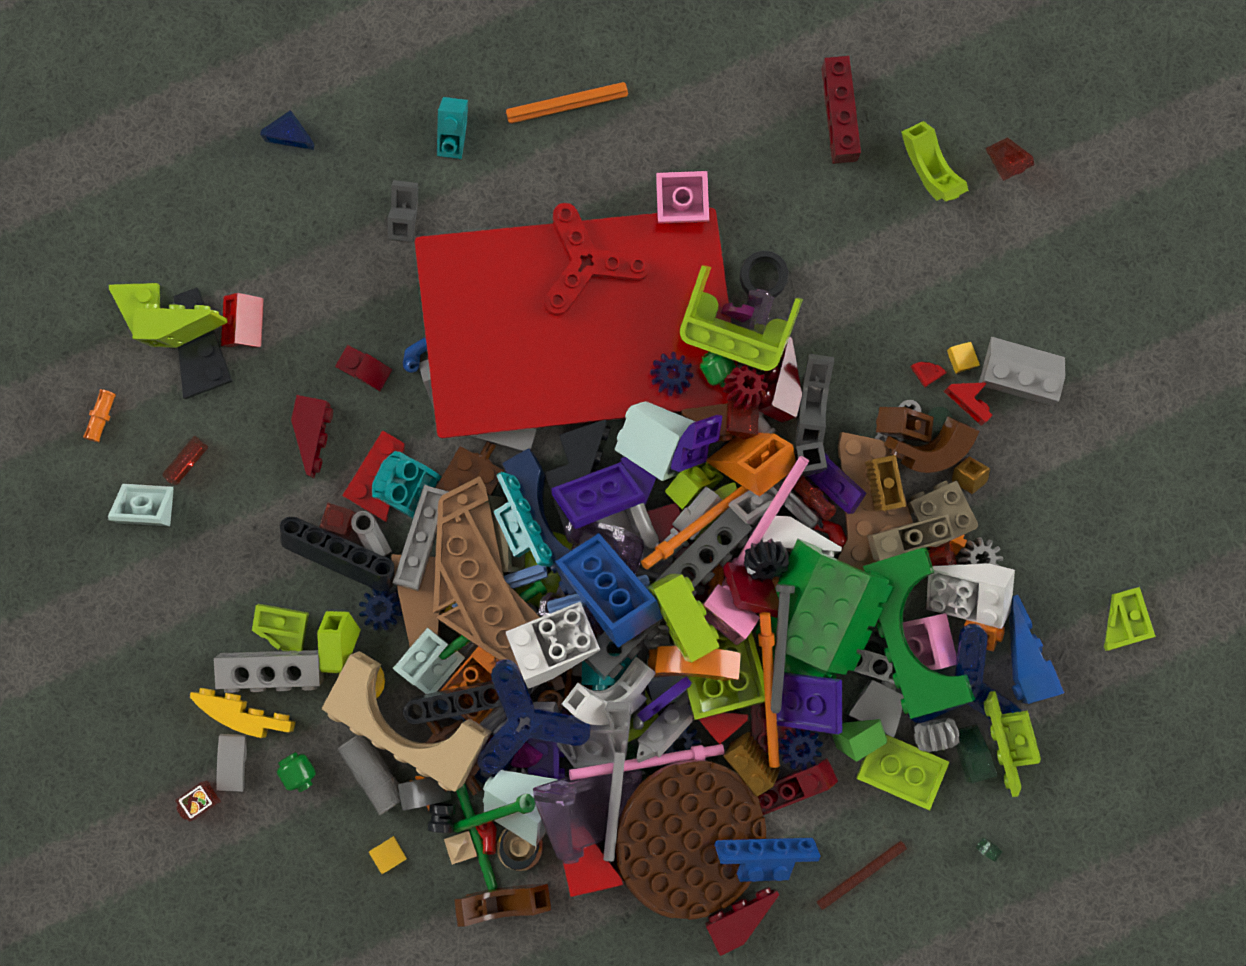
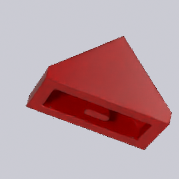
(723, 724)

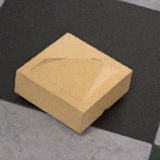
(460, 847)

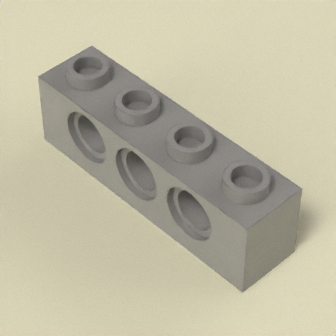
(228, 676)

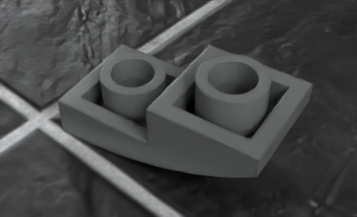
(421, 793)

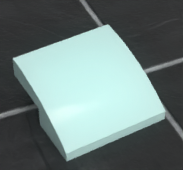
(423, 665)

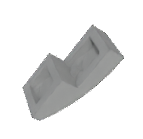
(231, 762)

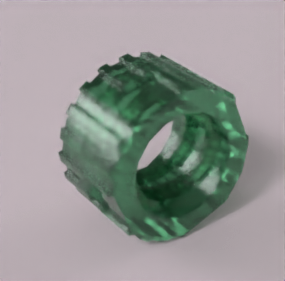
(989, 849)

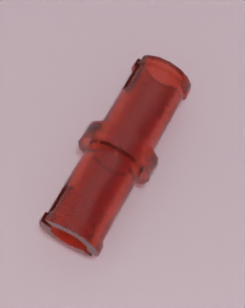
(814, 498)

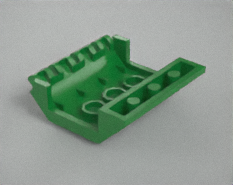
(829, 608)

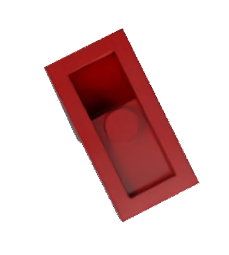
(964, 395)

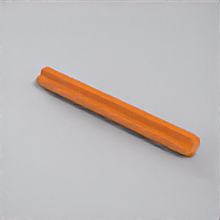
(567, 102)

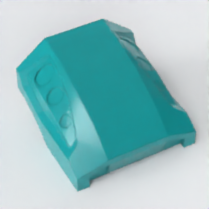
(402, 481)

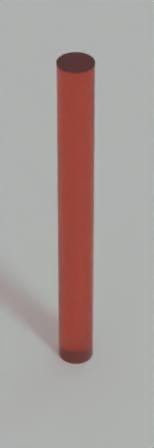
(861, 875)

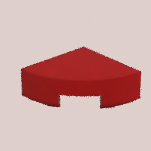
(927, 372)

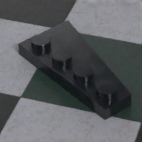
(201, 358)

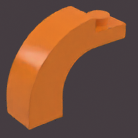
(715, 665)

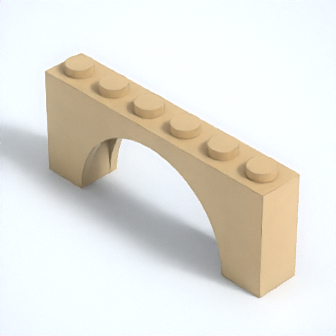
(356, 705)

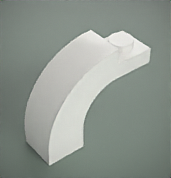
(590, 705)

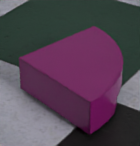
(740, 314)
(526, 757)

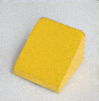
(963, 357)
(387, 855)

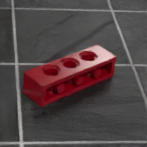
(841, 109)

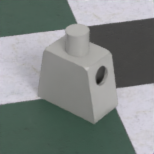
(878, 702)

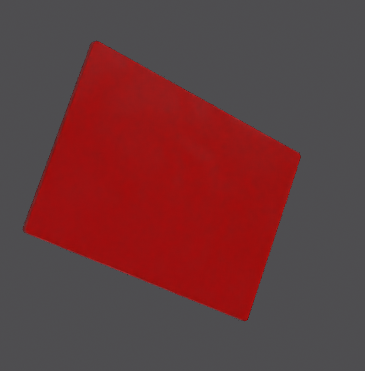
(516, 367)

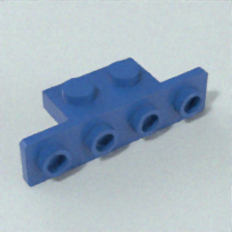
(766, 857)

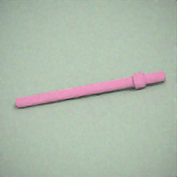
(773, 509)
(695, 753)

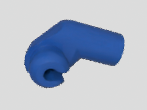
(412, 355)

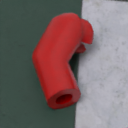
(834, 532)
(488, 834)

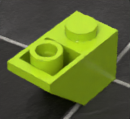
(691, 482)
(336, 640)

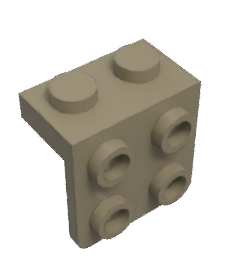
(945, 500)

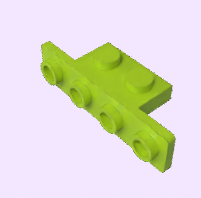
(1014, 739)

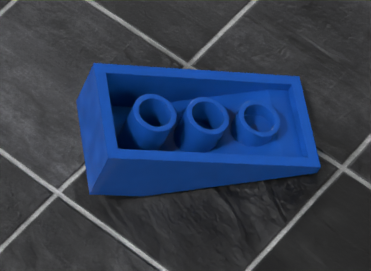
(609, 590)

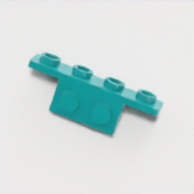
(518, 525)

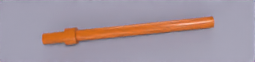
(666, 548)
(766, 641)

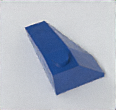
(1032, 674)

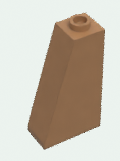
(418, 605)

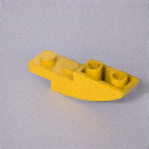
(231, 713)

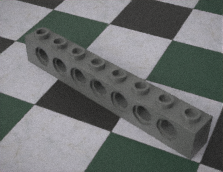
(727, 524)

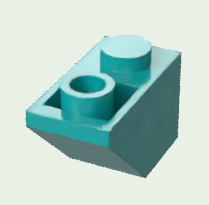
(451, 127)

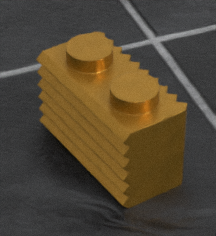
(885, 483)
(751, 764)

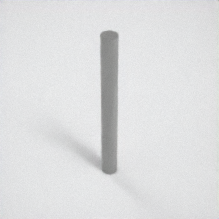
(614, 806)

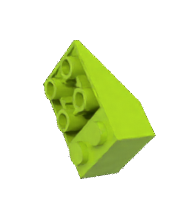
(174, 325)

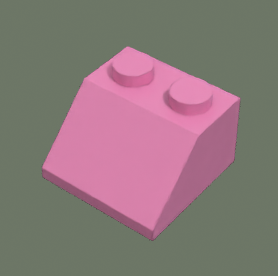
(682, 197)
(726, 618)
(931, 641)

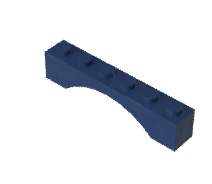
(532, 481)

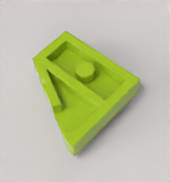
(134, 296)
(1127, 620)
(281, 626)

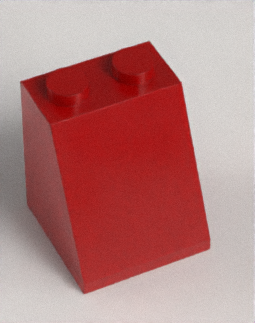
(592, 872)

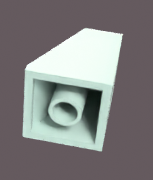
(651, 438)
(504, 790)

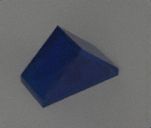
(287, 132)

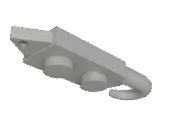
(665, 729)

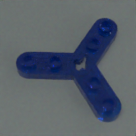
(971, 662)
(543, 724)

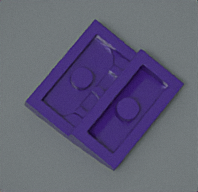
(694, 443)

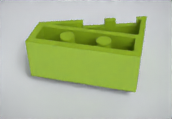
(684, 616)

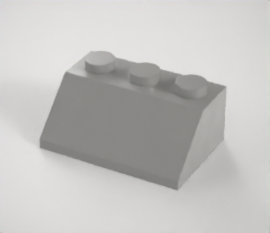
(1023, 371)

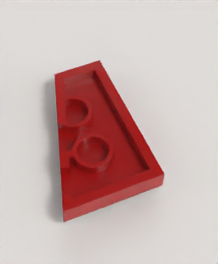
(360, 487)

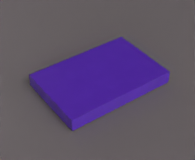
(598, 495)
(811, 703)

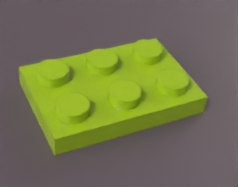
(904, 772)

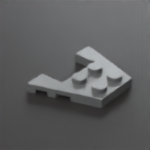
(603, 739)

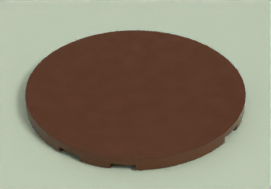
(671, 835)

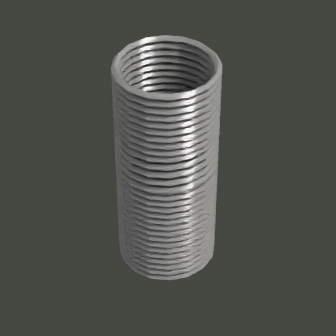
(366, 765)

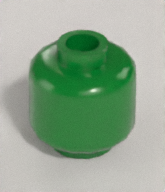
(716, 368)
(296, 772)

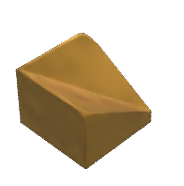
(971, 475)

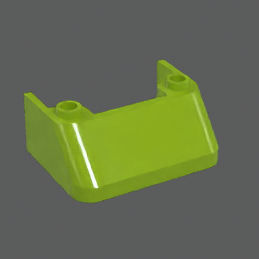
(730, 340)

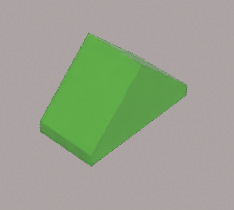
(860, 738)

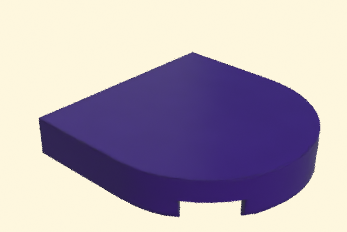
(664, 699)

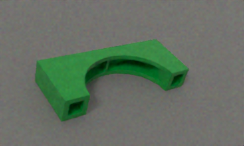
(922, 688)

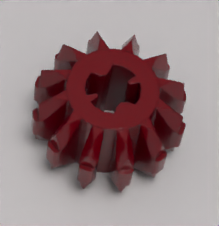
(745, 387)

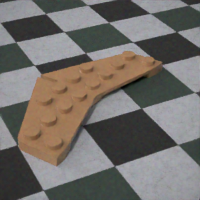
(853, 453)
(472, 573)

